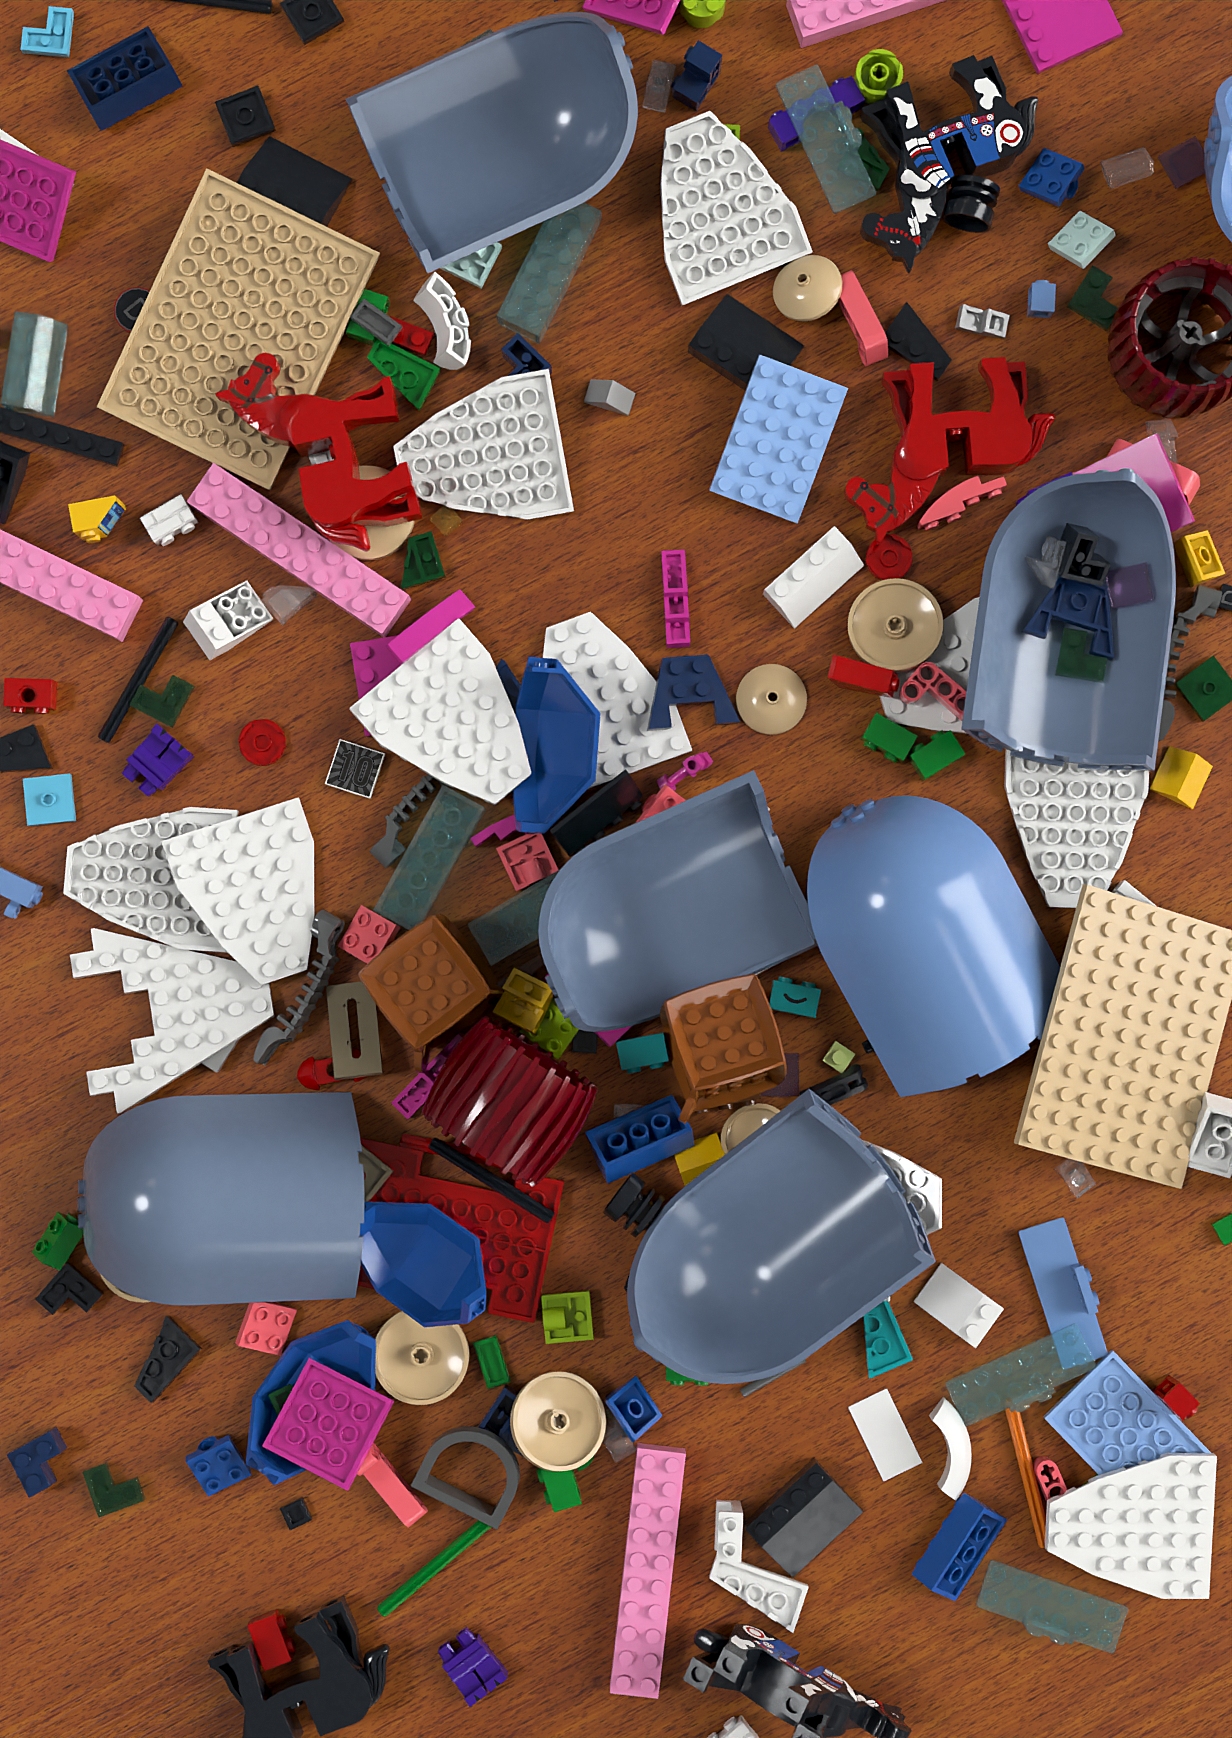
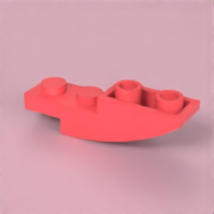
(951, 504)

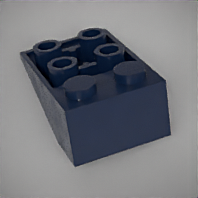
(498, 1416)

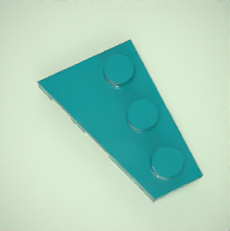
(884, 1341)

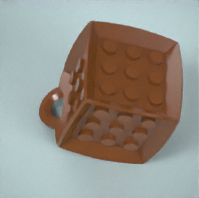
(430, 985)
(723, 1043)

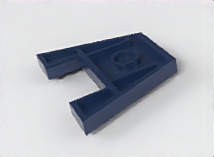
(1078, 605)
(685, 682)

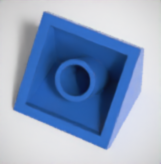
(633, 1408)

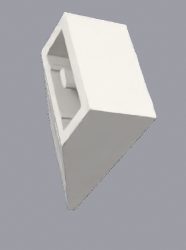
(227, 619)

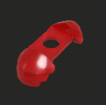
(314, 1073)

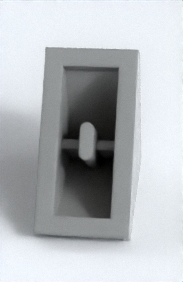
(609, 396)

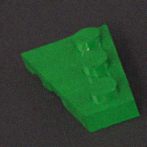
(409, 373)

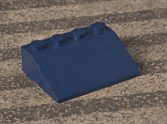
(124, 78)

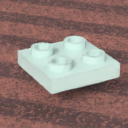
(1081, 239)
(475, 266)

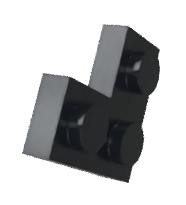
(69, 1284)

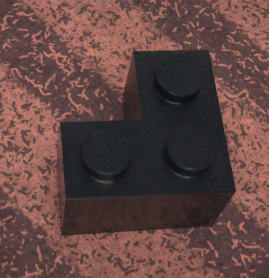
(1078, 558)

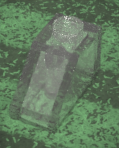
(287, 600)

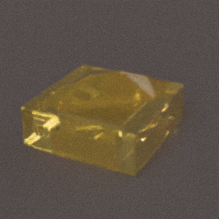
(446, 520)

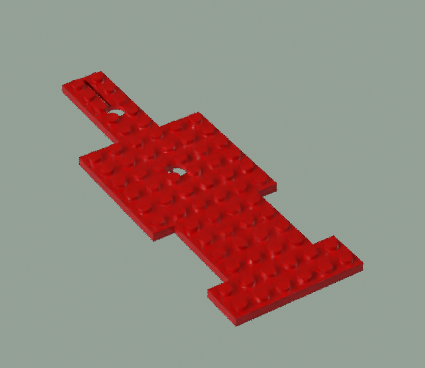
(511, 1239)

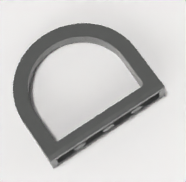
(457, 1498)

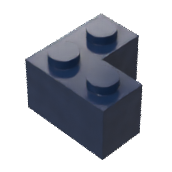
(700, 73)
(523, 356)
(31, 1461)

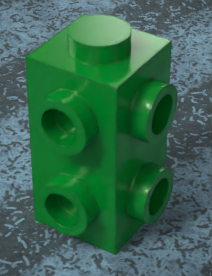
(58, 1240)

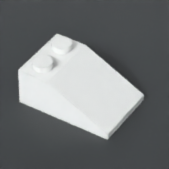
(1213, 1137)
(958, 1305)

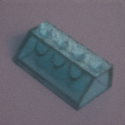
(34, 364)

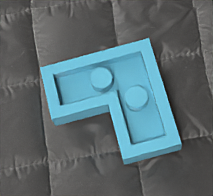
(54, 39)

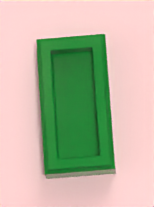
(491, 1361)

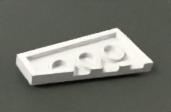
(762, 1589)

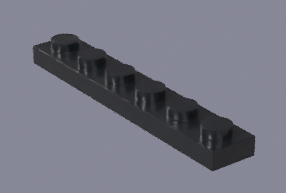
(60, 437)

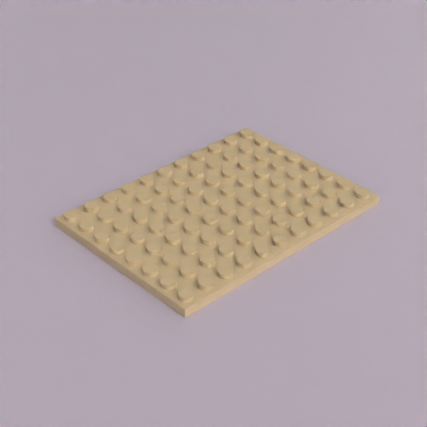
(233, 287)
(1129, 1038)

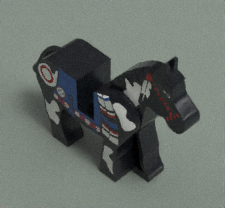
(983, 140)
(766, 1673)

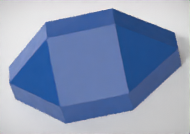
(559, 741)
(423, 1262)
(342, 1348)

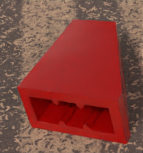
(863, 677)

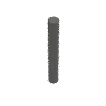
(757, 1384)

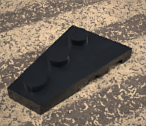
(915, 343)
(23, 751)
(168, 1358)

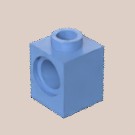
(1041, 299)

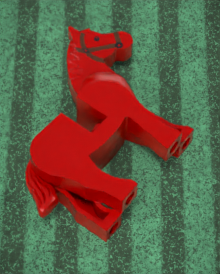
(312, 424)
(991, 441)

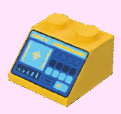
(95, 517)

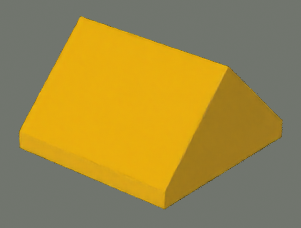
(1199, 558)
(1181, 776)
(699, 1157)

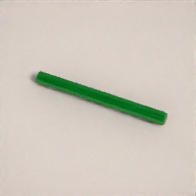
(432, 1568)

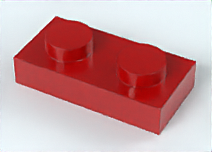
(413, 338)

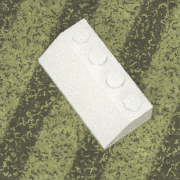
(813, 577)

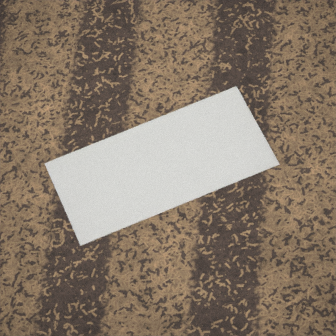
(885, 1434)

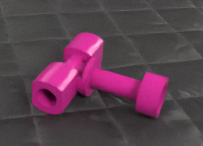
(691, 766)

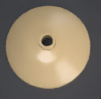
(809, 298)
(766, 715)
(744, 1123)

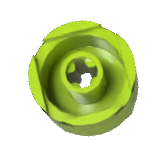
(702, 13)
(881, 64)

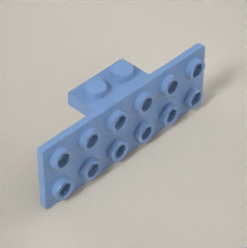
(1062, 1282)

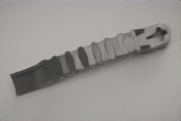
(1204, 602)
(389, 848)
(327, 930)

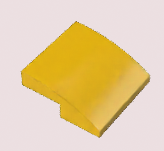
(524, 1001)

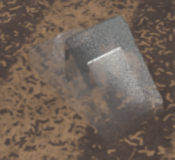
(659, 86)
(1167, 435)
(1047, 567)
(1075, 1176)
(616, 1438)

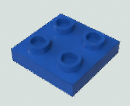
(1052, 177)
(217, 1464)

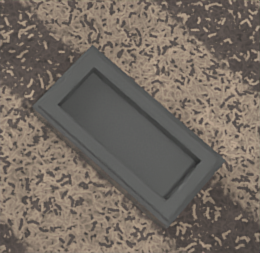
(376, 322)

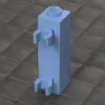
(19, 891)

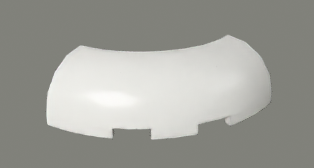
(448, 321)
(958, 1448)

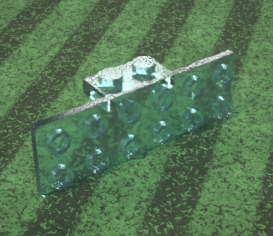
(827, 138)
(1021, 1376)
(1051, 1607)

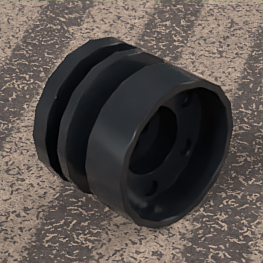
(971, 203)
(634, 1205)

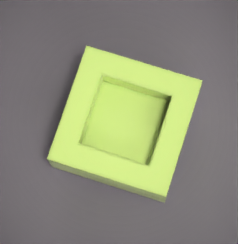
(838, 1057)

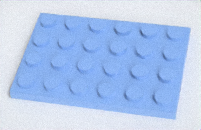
(778, 439)
(1118, 1419)

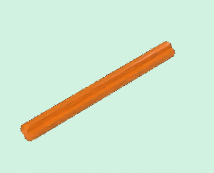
(1028, 1475)

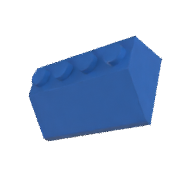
(639, 1139)
(958, 1547)

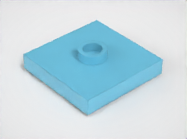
(49, 799)

